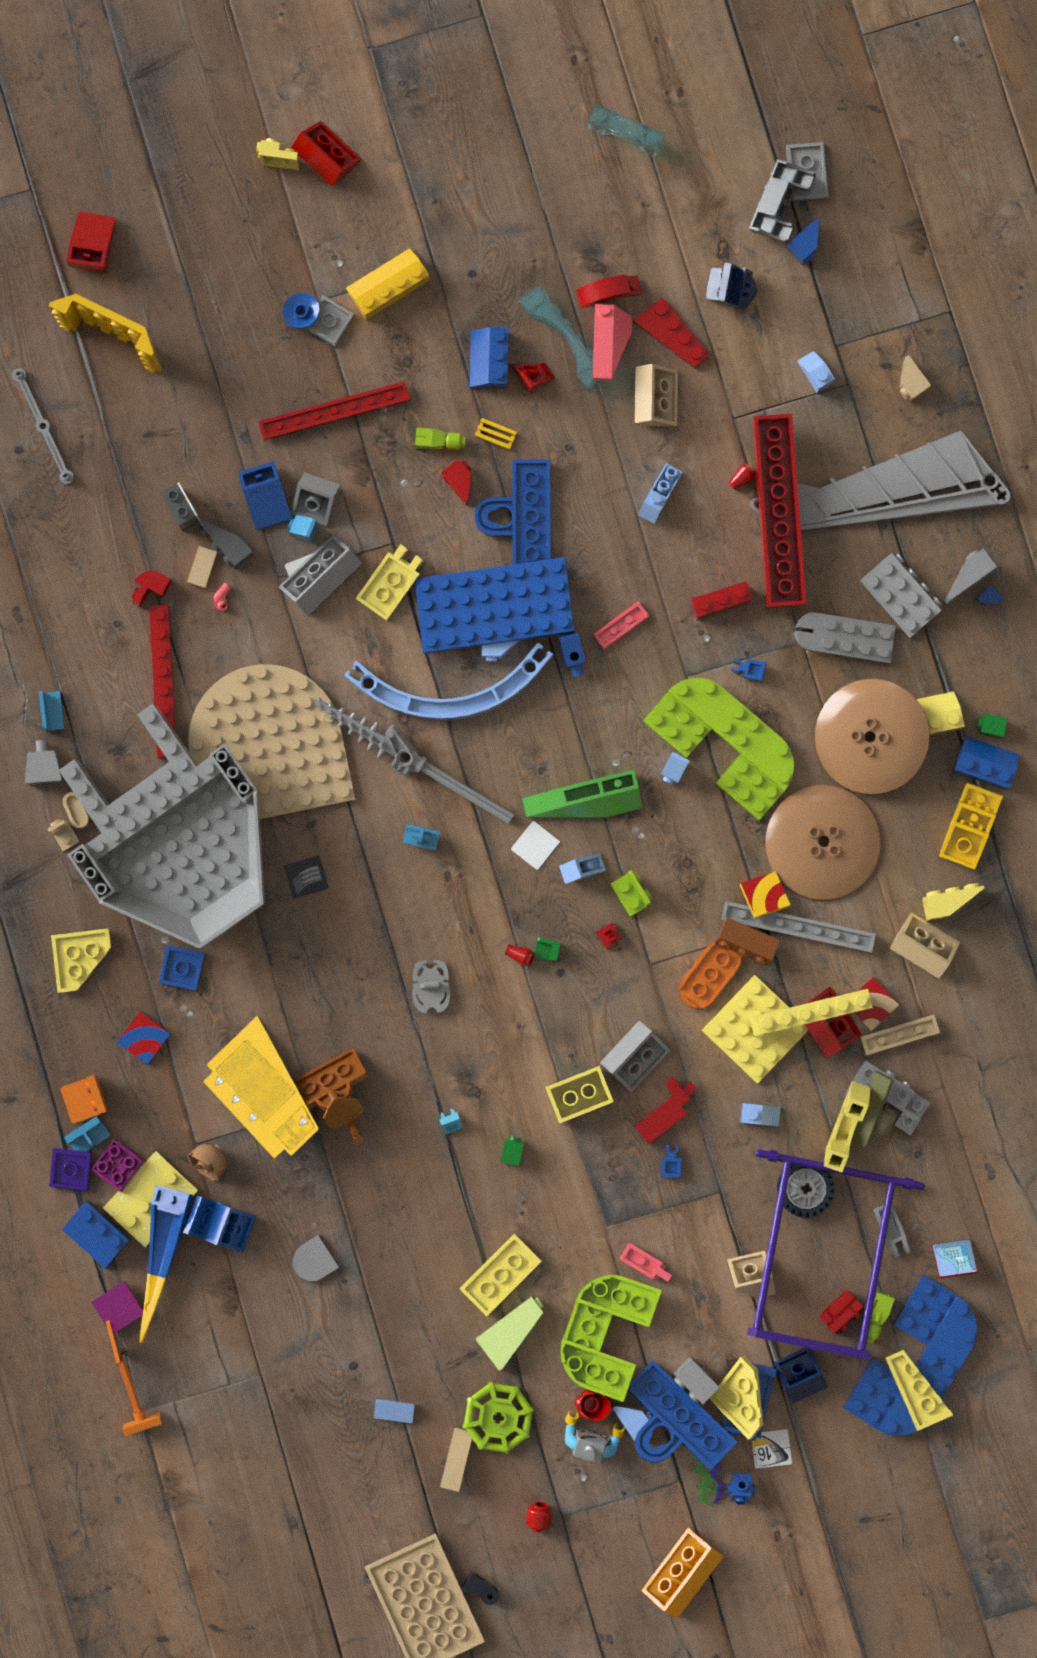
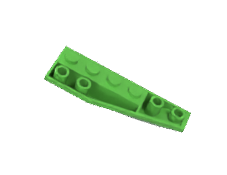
(588, 799)

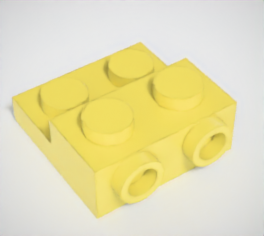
(272, 155)

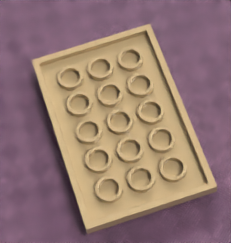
(424, 1601)

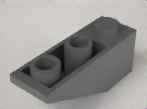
(231, 545)

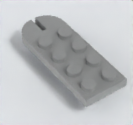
(846, 637)

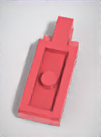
(644, 1263)

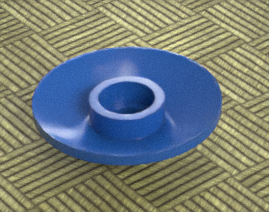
(295, 305)

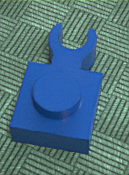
(752, 669)
(671, 1166)

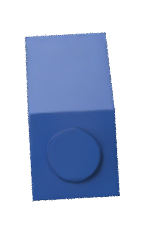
(805, 243)

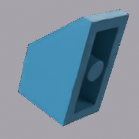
(303, 528)

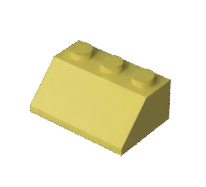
(942, 713)

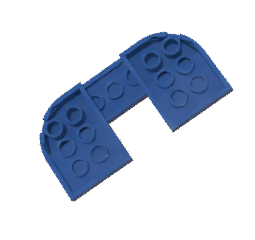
(947, 1329)

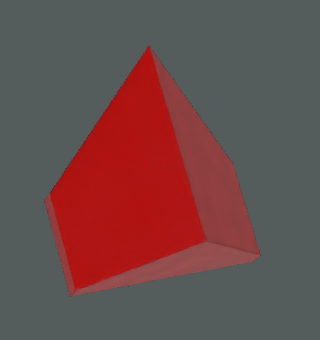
(533, 375)

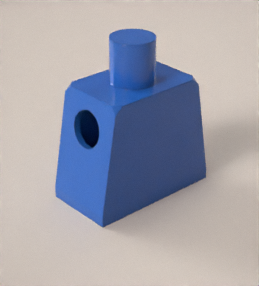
(571, 643)

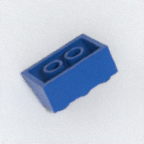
(489, 358)
(986, 763)
(96, 1234)

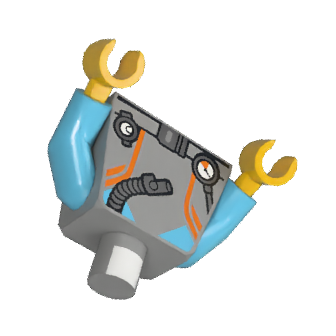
(591, 1444)

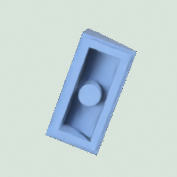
(394, 1410)

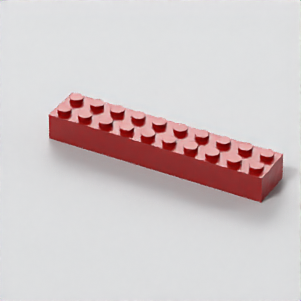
(779, 511)

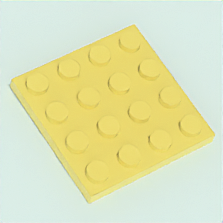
(734, 1034)

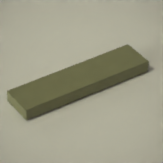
(879, 1091)

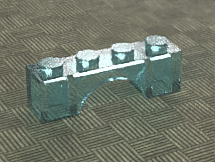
(612, 123)

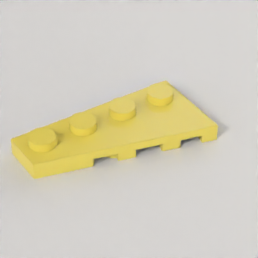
(919, 1397)

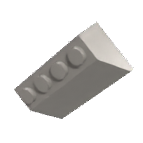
(320, 575)

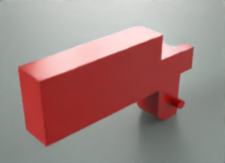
(666, 1113)

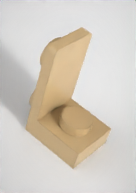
(64, 834)

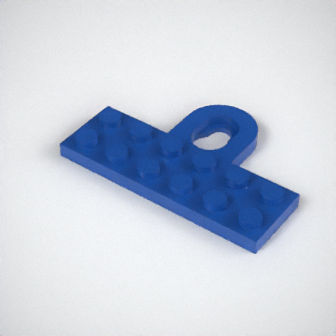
(529, 512)
(681, 1416)

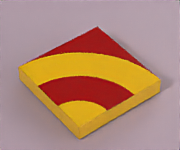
(765, 895)

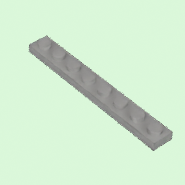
(801, 927)

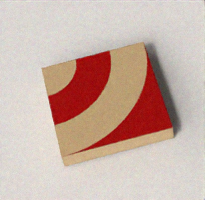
(881, 1002)

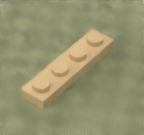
(900, 1034)

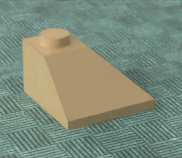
(748, 1274)

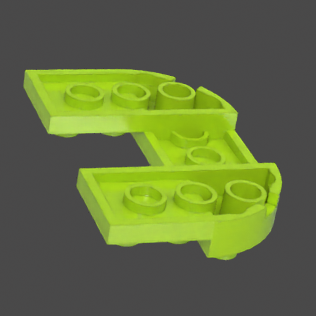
(588, 1328)

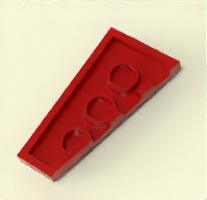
(668, 328)

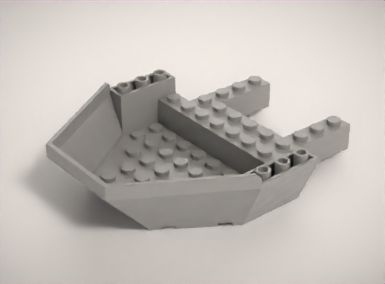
(176, 845)

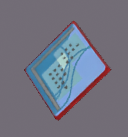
(954, 1258)

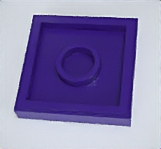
(70, 1169)

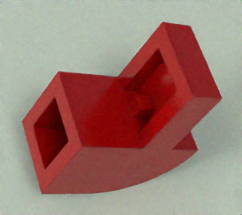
(150, 581)

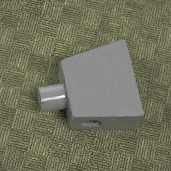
(42, 766)

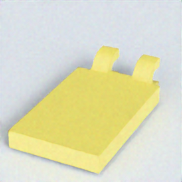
(390, 583)

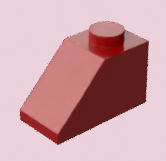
(459, 479)

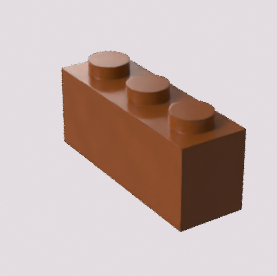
(747, 942)

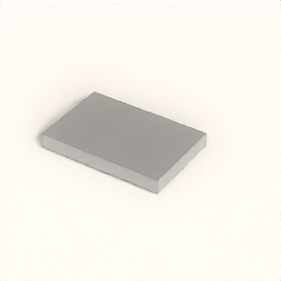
(812, 158)

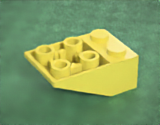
(942, 905)

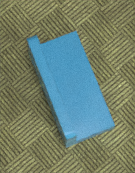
(52, 711)

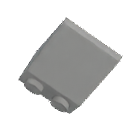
(976, 568)

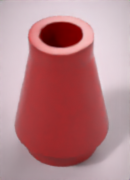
(742, 476)
(522, 955)

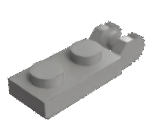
(894, 1232)

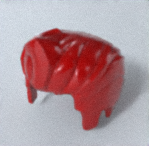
(593, 1406)

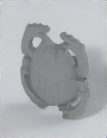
(430, 987)

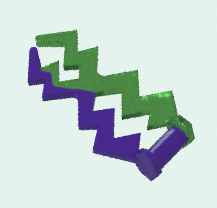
(708, 1477)

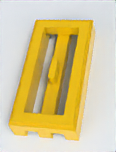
(480, 428)

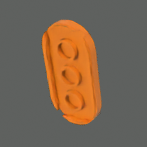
(709, 976)

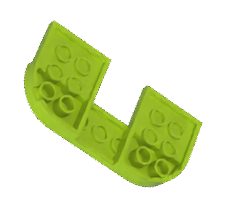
(764, 759)

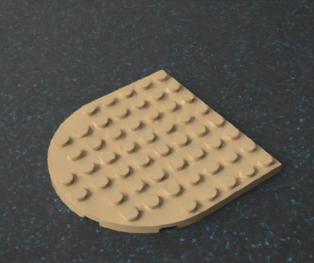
(276, 737)

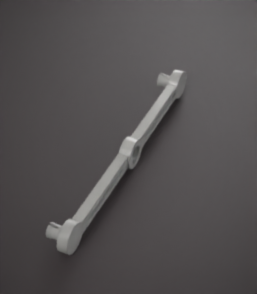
(20, 377)

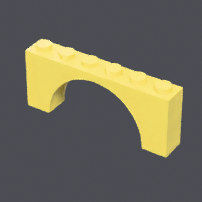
(811, 1012)

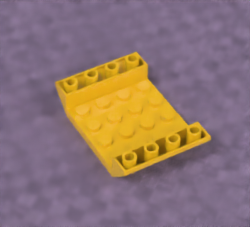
(74, 308)

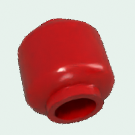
(539, 1516)

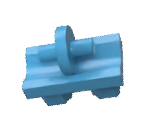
(421, 837)

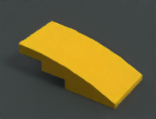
(970, 825)

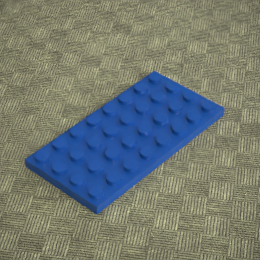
(494, 605)

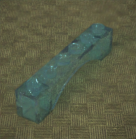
(540, 308)

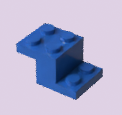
(219, 1223)

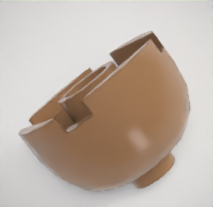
(209, 1161)

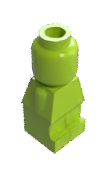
(435, 439)
(881, 1311)

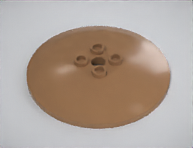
(899, 731)
(819, 870)

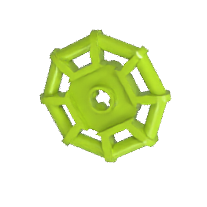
(507, 1411)

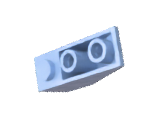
(660, 493)

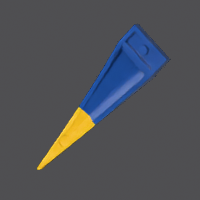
(167, 1225)

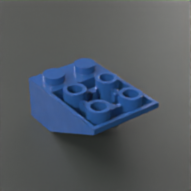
(264, 495)

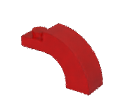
(608, 289)

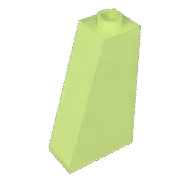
(508, 1333)

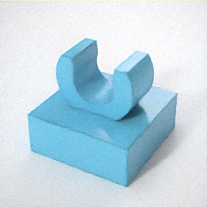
(450, 1123)

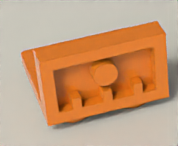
(84, 1099)

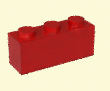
(721, 600)

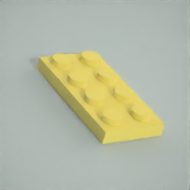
(500, 1274)

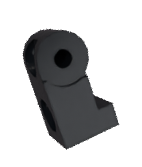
(481, 1587)

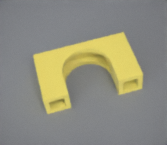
(852, 1111)

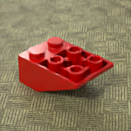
(91, 242)

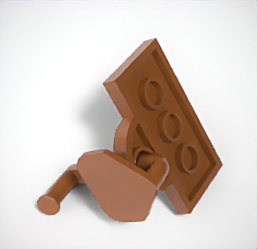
(332, 1091)

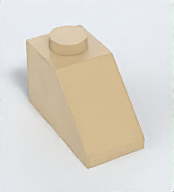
(912, 380)

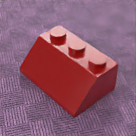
(325, 153)
(832, 1033)

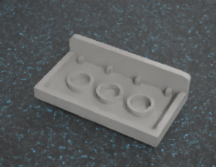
(902, 594)

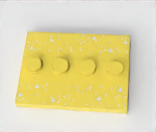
(133, 1205)

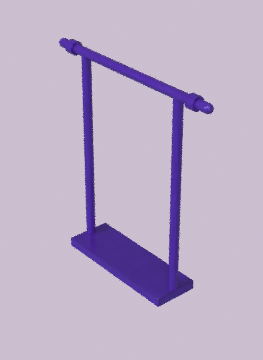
(907, 1183)

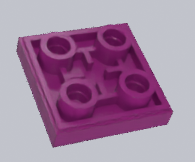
(117, 1165)
(118, 1306)

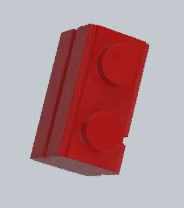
(841, 1312)

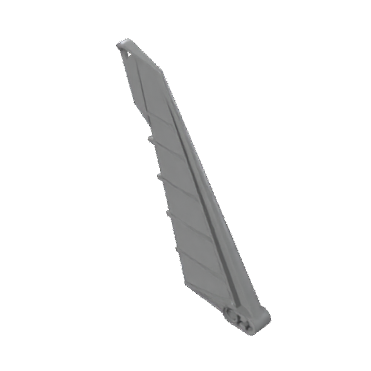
(919, 471)

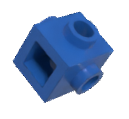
(741, 1488)

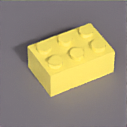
(579, 1094)

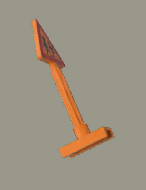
(141, 1421)

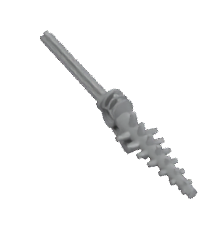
(395, 744)

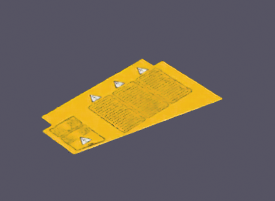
(260, 1091)

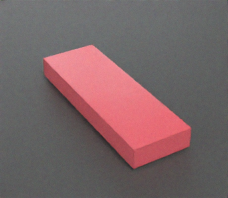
(621, 625)

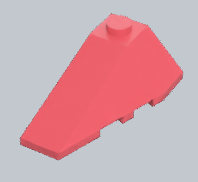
(611, 335)

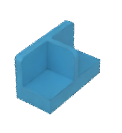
(88, 1135)

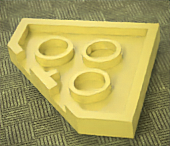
(78, 956)
(740, 1398)

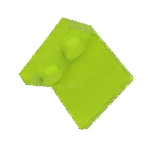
(631, 893)

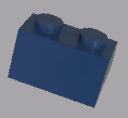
(800, 1374)

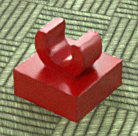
(609, 935)

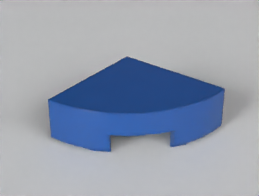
(990, 597)

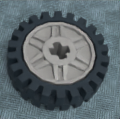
(816, 1199)

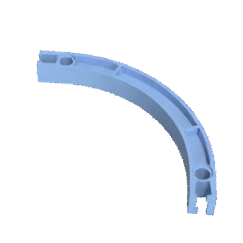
(456, 707)

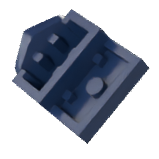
(731, 286)

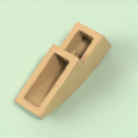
(456, 1460)

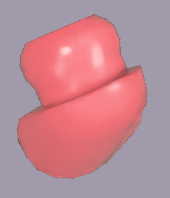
(220, 597)

